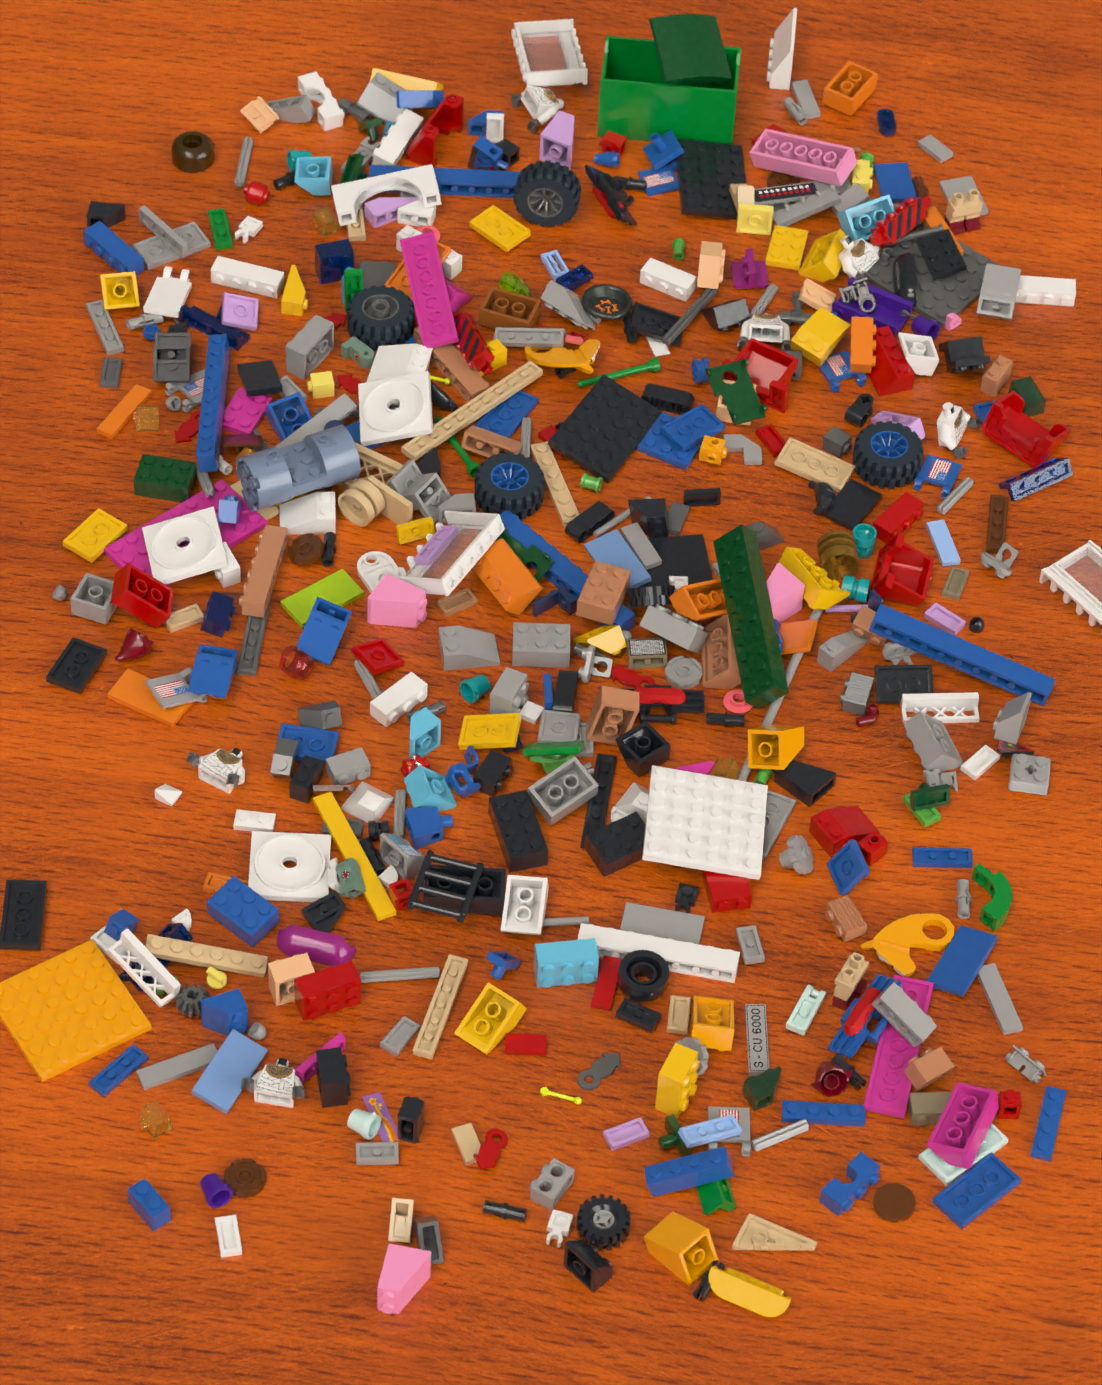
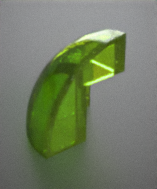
(513, 283)

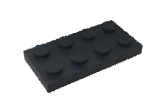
(23, 914)

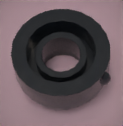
(644, 964)

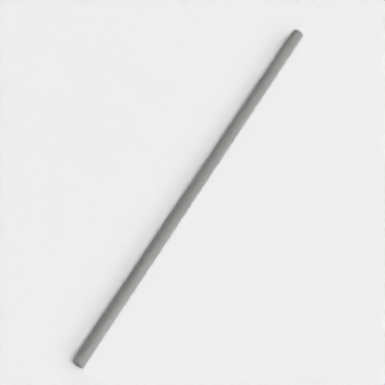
(774, 706)

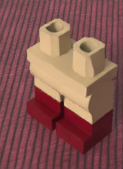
(964, 212)
(850, 981)

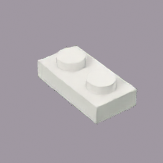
(254, 821)

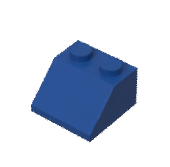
(225, 1012)

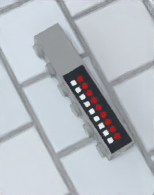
(791, 194)

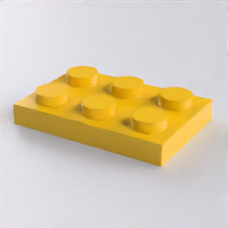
(500, 228)
(786, 247)
(95, 535)
(489, 731)

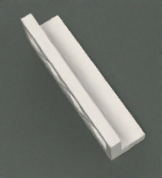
(940, 703)
(149, 963)

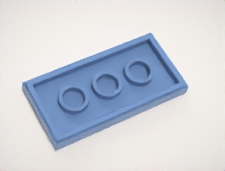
(614, 550)
(223, 1076)

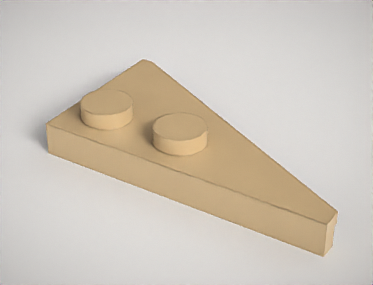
(765, 1235)

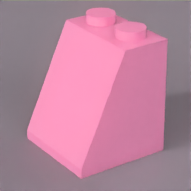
(784, 593)
(396, 603)
(402, 1277)

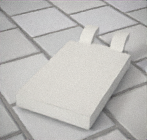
(168, 294)

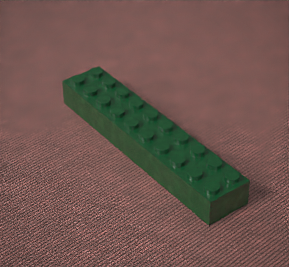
(750, 617)

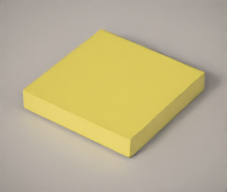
(754, 219)

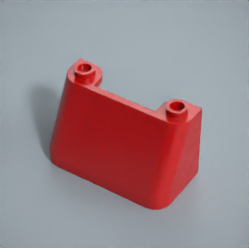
(444, 119)
(1020, 433)

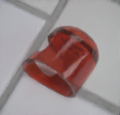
(300, 667)

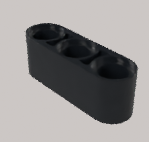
(668, 399)
(588, 521)
(565, 691)

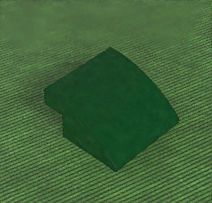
(690, 49)

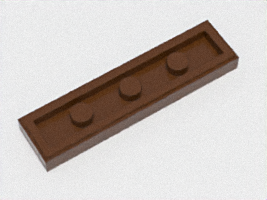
(996, 523)

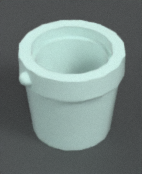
(364, 1123)

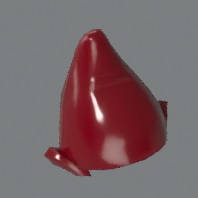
(134, 646)
(831, 1078)

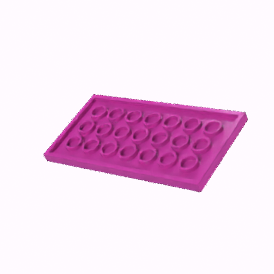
(133, 548)

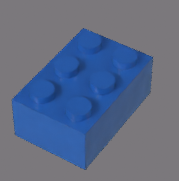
(243, 911)

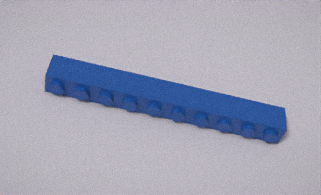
(463, 181)
(213, 403)
(563, 571)
(961, 654)

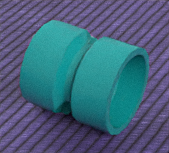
(864, 539)
(857, 588)

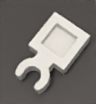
(249, 226)
(333, 877)
(559, 1225)

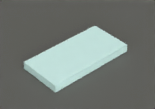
(947, 1173)

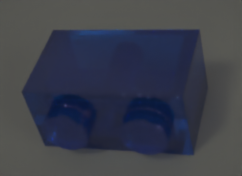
(217, 614)

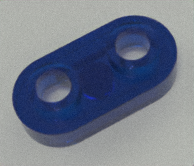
(886, 122)

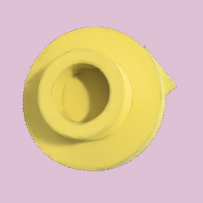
(215, 978)

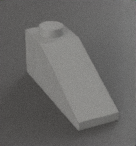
(293, 109)
(839, 649)

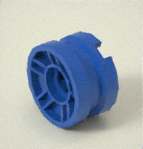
(698, 370)

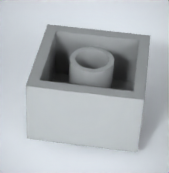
(93, 599)
(509, 692)

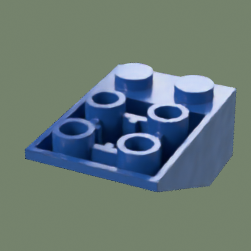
(323, 630)
(213, 671)

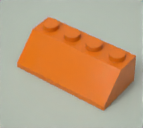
(507, 577)
(700, 600)

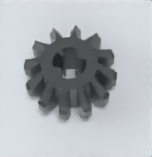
(189, 1000)

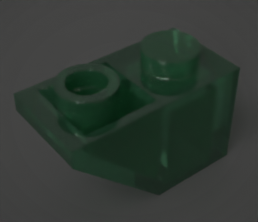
(762, 1088)

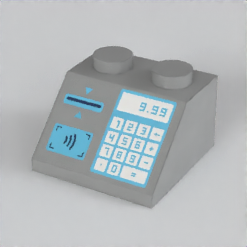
(400, 855)

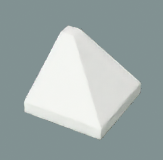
(167, 794)

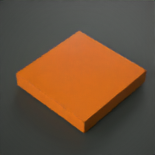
(798, 636)

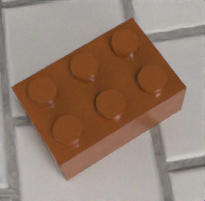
(509, 310)

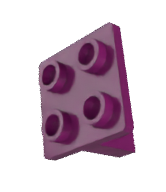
(749, 272)

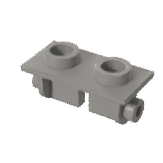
(1033, 1068)

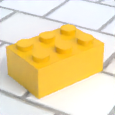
(677, 1080)

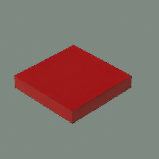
(377, 656)

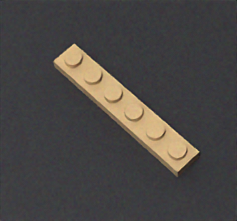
(555, 482)
(206, 955)
(440, 1007)

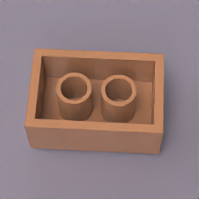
(603, 593)
(612, 714)

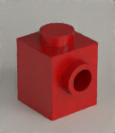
(873, 847)

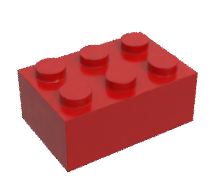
(142, 595)
(327, 990)

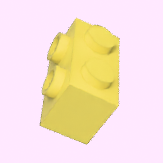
(861, 175)

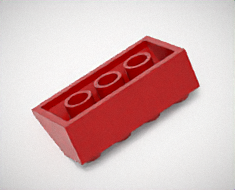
(891, 370)

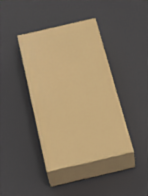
(184, 618)
(678, 1014)
(466, 1142)

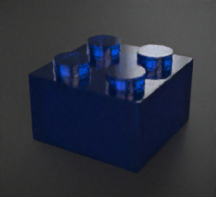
(332, 260)

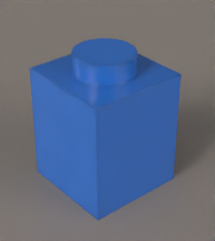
(119, 922)

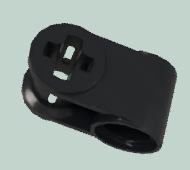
(860, 410)

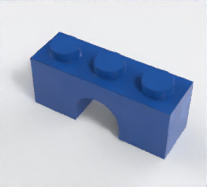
(841, 1196)

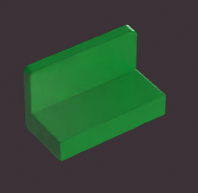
(716, 1196)

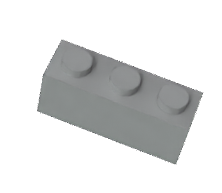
(904, 1014)

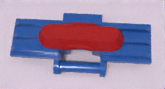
(855, 1020)

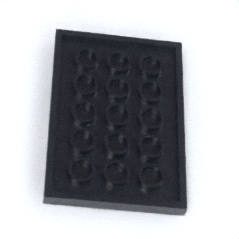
(706, 176)
(605, 428)

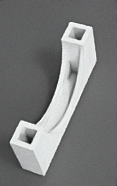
(417, 181)

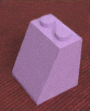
(557, 140)

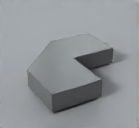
(738, 443)

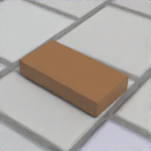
(456, 602)

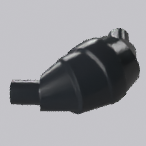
(441, 399)
(824, 496)

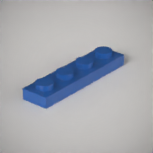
(823, 1113)
(1048, 1123)

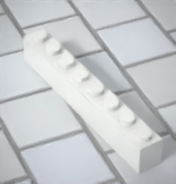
(679, 955)

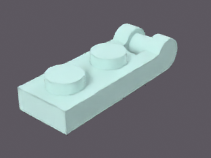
(805, 1010)

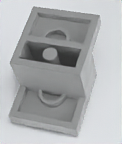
(423, 490)

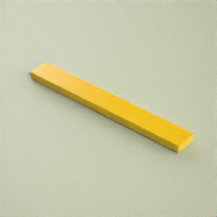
(350, 847)

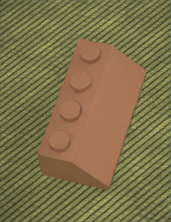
(719, 656)

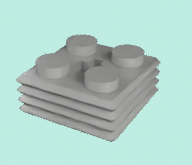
(1029, 774)

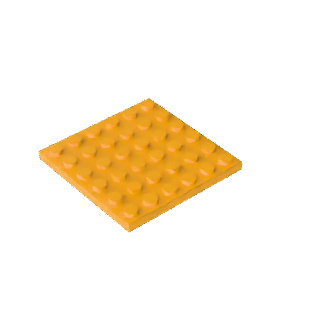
(69, 1010)

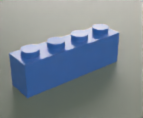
(112, 249)
(688, 1171)

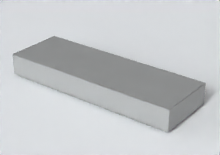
(805, 98)
(641, 546)

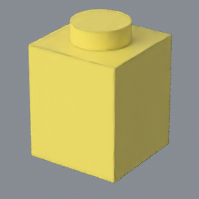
(321, 385)

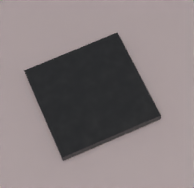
(680, 557)

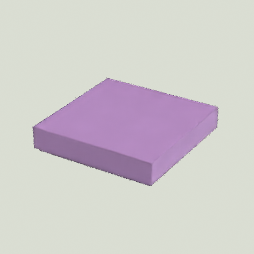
(240, 311)

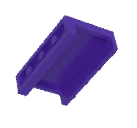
(887, 311)

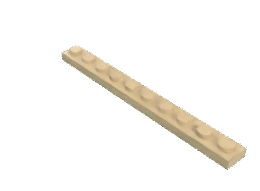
(472, 410)

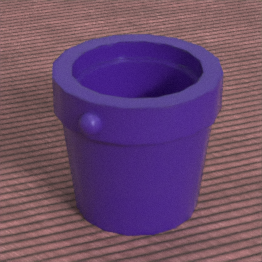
(925, 327)
(215, 1190)

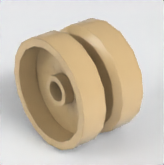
(361, 502)

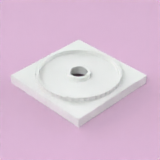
(409, 420)
(200, 556)
(278, 883)

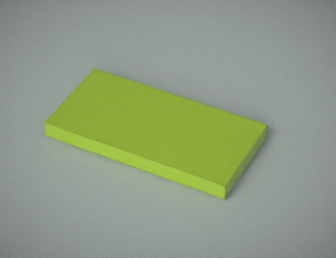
(335, 588)

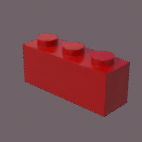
(898, 517)

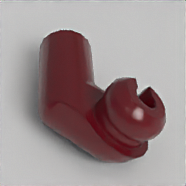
(870, 717)

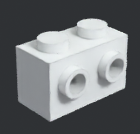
(230, 574)

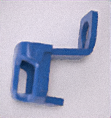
(462, 770)

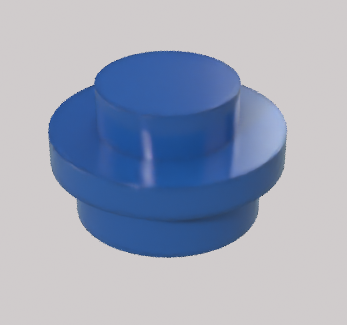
(150, 330)

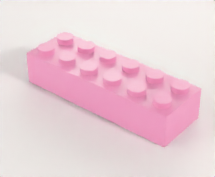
(803, 157)

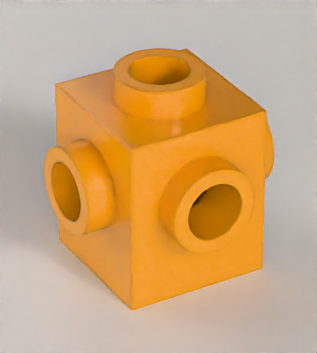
(713, 450)

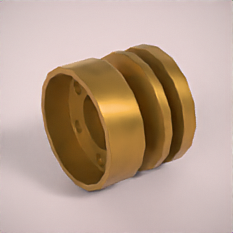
(838, 554)

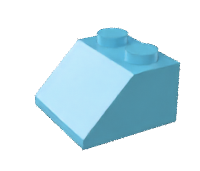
(314, 174)
(424, 733)
(429, 789)

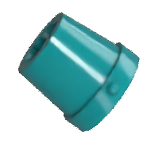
(292, 158)
(474, 688)

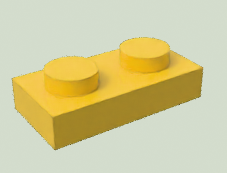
(415, 530)

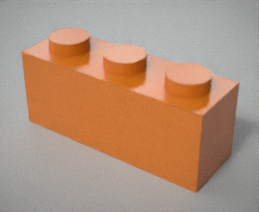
(862, 344)

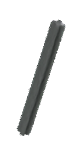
(689, 315)

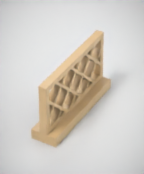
(374, 461)

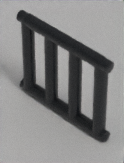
(464, 899)

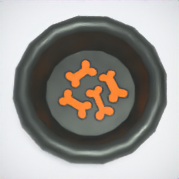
(607, 302)

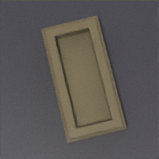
(955, 583)

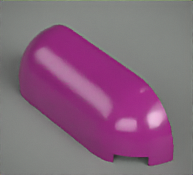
(319, 945)

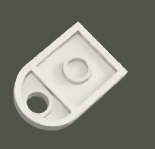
(373, 573)

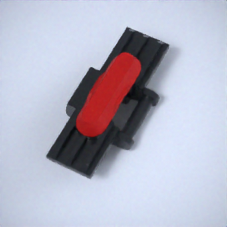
(611, 196)
(671, 699)

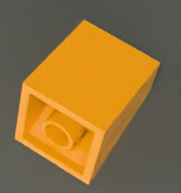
(774, 746)
(682, 1246)

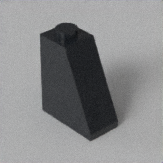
(805, 781)

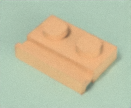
(259, 114)
(816, 295)

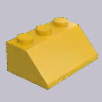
(823, 258)

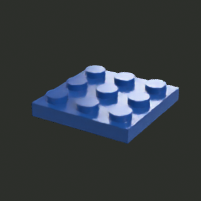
(660, 447)

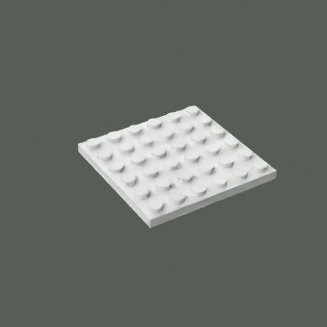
(705, 822)

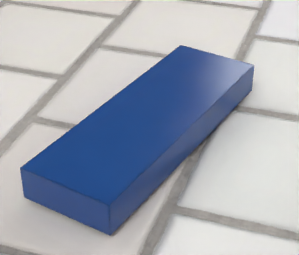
(942, 857)
(118, 1070)

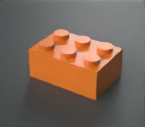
(850, 88)

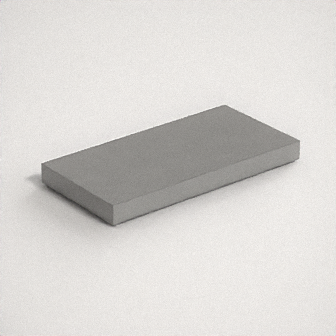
(158, 253)
(777, 813)
(662, 923)

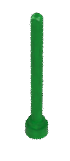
(651, 365)
(471, 465)

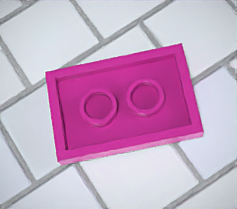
(244, 412)

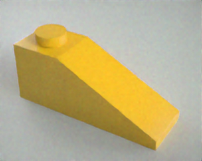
(294, 295)

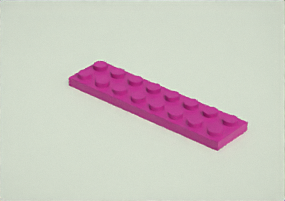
(429, 290)
(888, 1083)

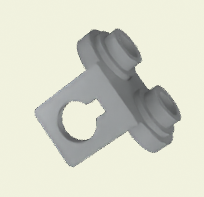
(1002, 568)
(897, 652)
(588, 669)

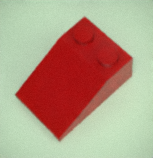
(838, 825)

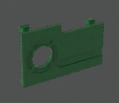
(739, 397)
(526, 555)

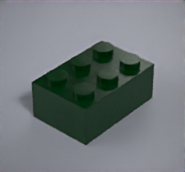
(165, 478)

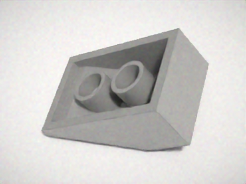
(467, 648)

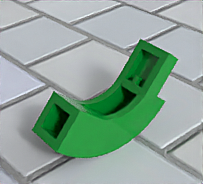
(999, 888)

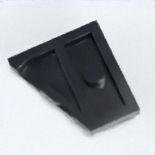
(325, 912)

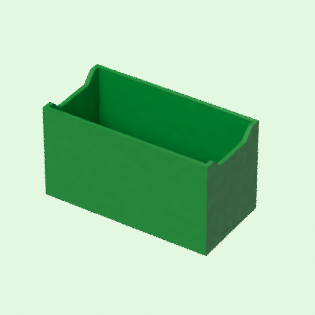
(640, 103)

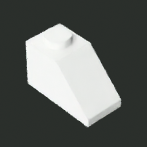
(416, 214)

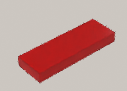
(606, 983)

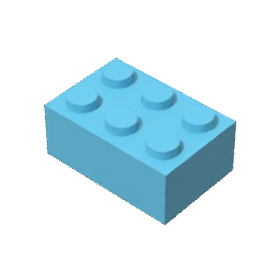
(860, 219)
(566, 962)

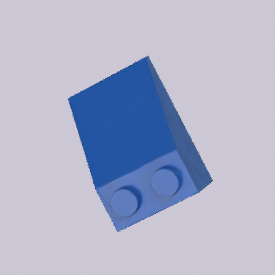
(287, 415)

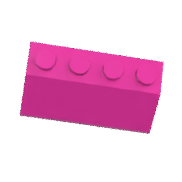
(964, 1124)

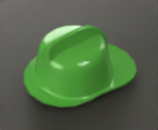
(551, 762)

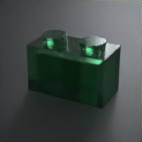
(1031, 394)

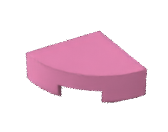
(952, 321)

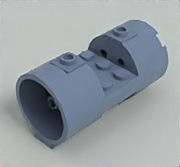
(285, 472)

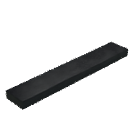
(598, 804)

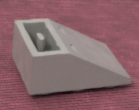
(998, 292)
(567, 304)

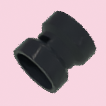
(375, 829)

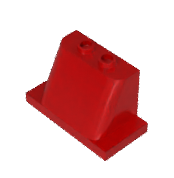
(769, 371)
(901, 573)

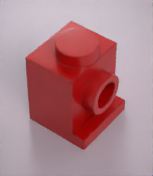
(613, 142)
(400, 899)
(1009, 1099)

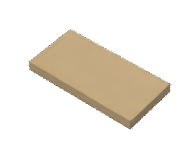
(814, 464)

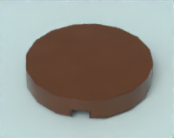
(780, 179)
(306, 549)
(245, 1178)
(894, 1202)

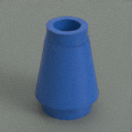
(608, 159)

